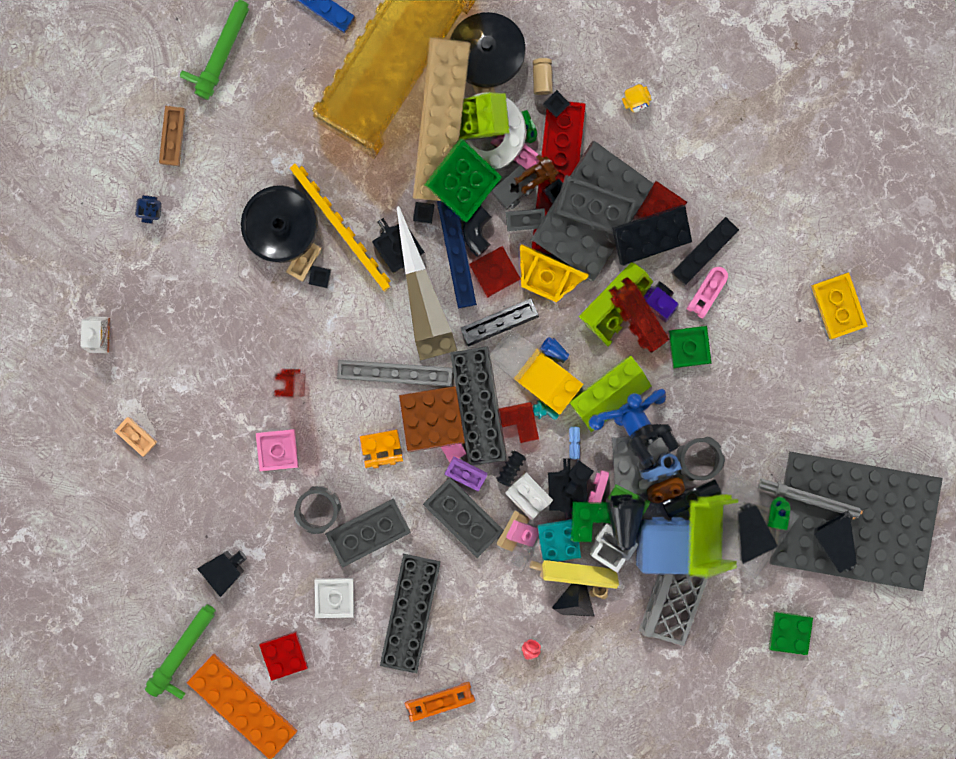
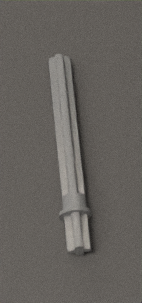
(785, 491)

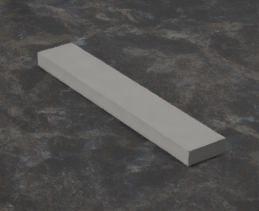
(394, 373)

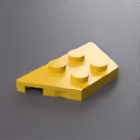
(547, 275)

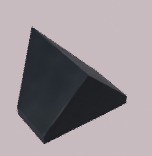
(575, 601)

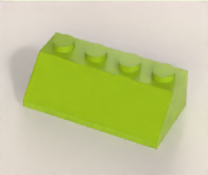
(610, 390)

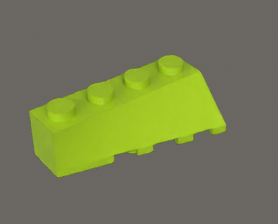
(602, 315)

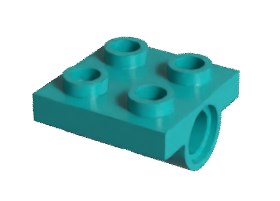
(556, 541)

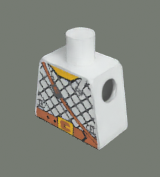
(95, 334)

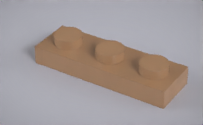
(172, 136)

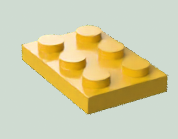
(839, 306)

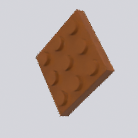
(431, 419)

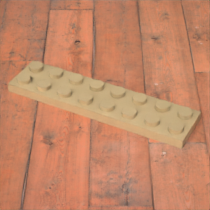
(440, 109)

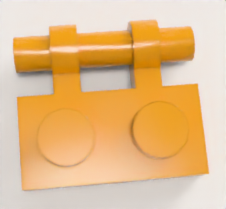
(381, 442)

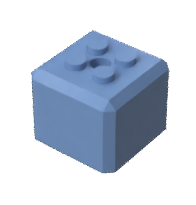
(663, 546)

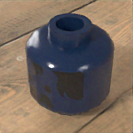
(148, 209)

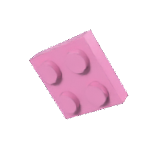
(277, 450)

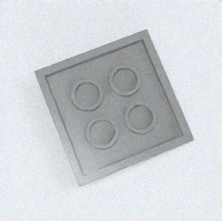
(628, 466)

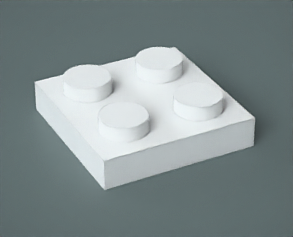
(334, 597)

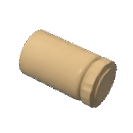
(542, 76)

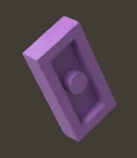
(465, 473)

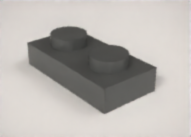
(524, 219)

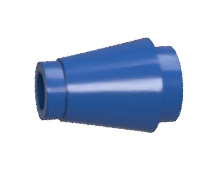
(553, 349)

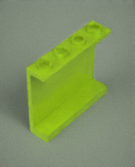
(707, 536)

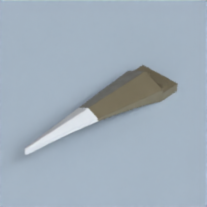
(429, 322)

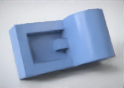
(653, 473)

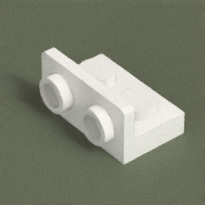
(528, 496)

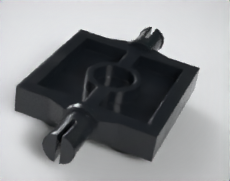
(390, 246)
(562, 500)

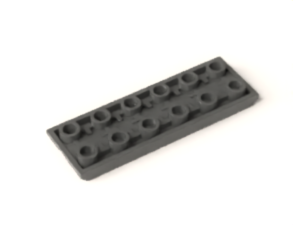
(478, 406)
(410, 613)

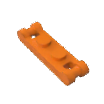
(439, 702)

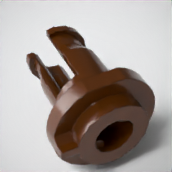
(544, 171)

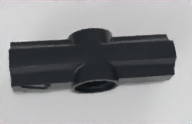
(680, 503)

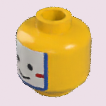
(637, 98)

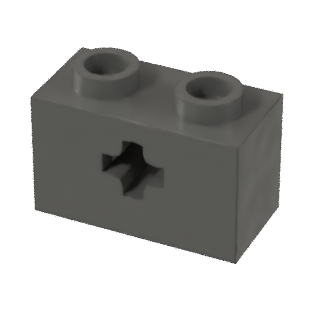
(502, 190)

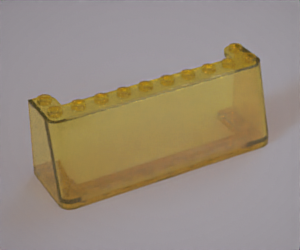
(384, 69)

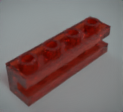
(639, 315)
(294, 383)

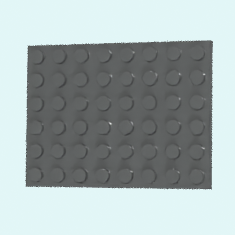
(888, 536)

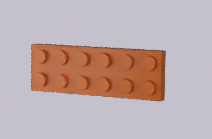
(242, 706)

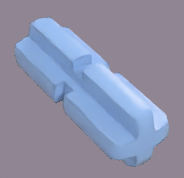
(574, 438)

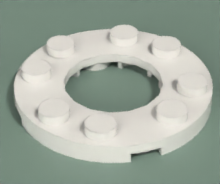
(512, 142)

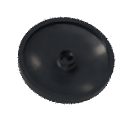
(494, 50)
(279, 224)

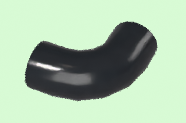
(473, 232)

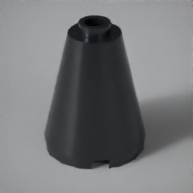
(625, 519)

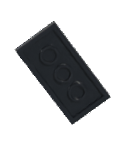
(652, 235)

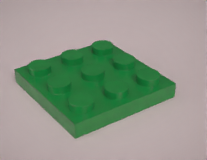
(463, 180)

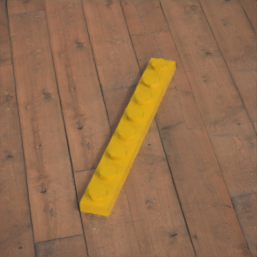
(336, 219)

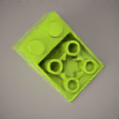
(484, 116)

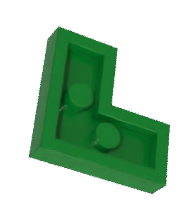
(584, 516)

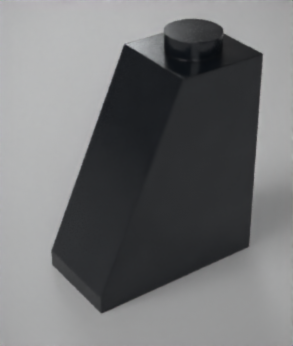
(753, 533)
(838, 541)

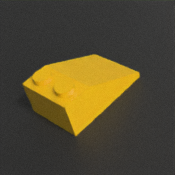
(550, 383)

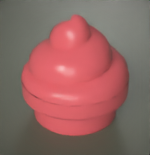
(531, 649)

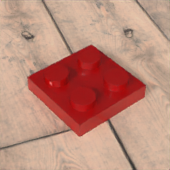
(283, 655)

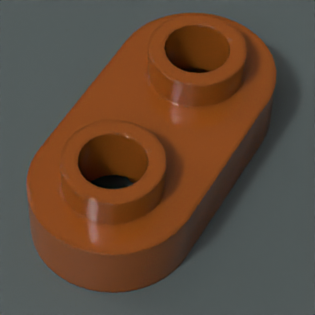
(665, 490)

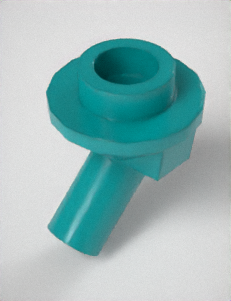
(540, 410)

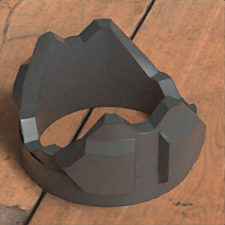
(719, 459)
(300, 519)

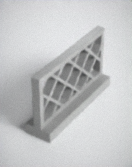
(657, 602)

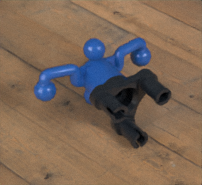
(638, 425)

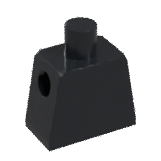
(223, 571)

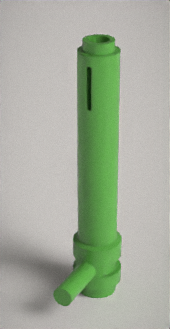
(210, 76)
(163, 675)

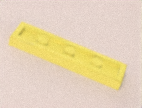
(580, 574)

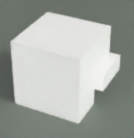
(606, 550)

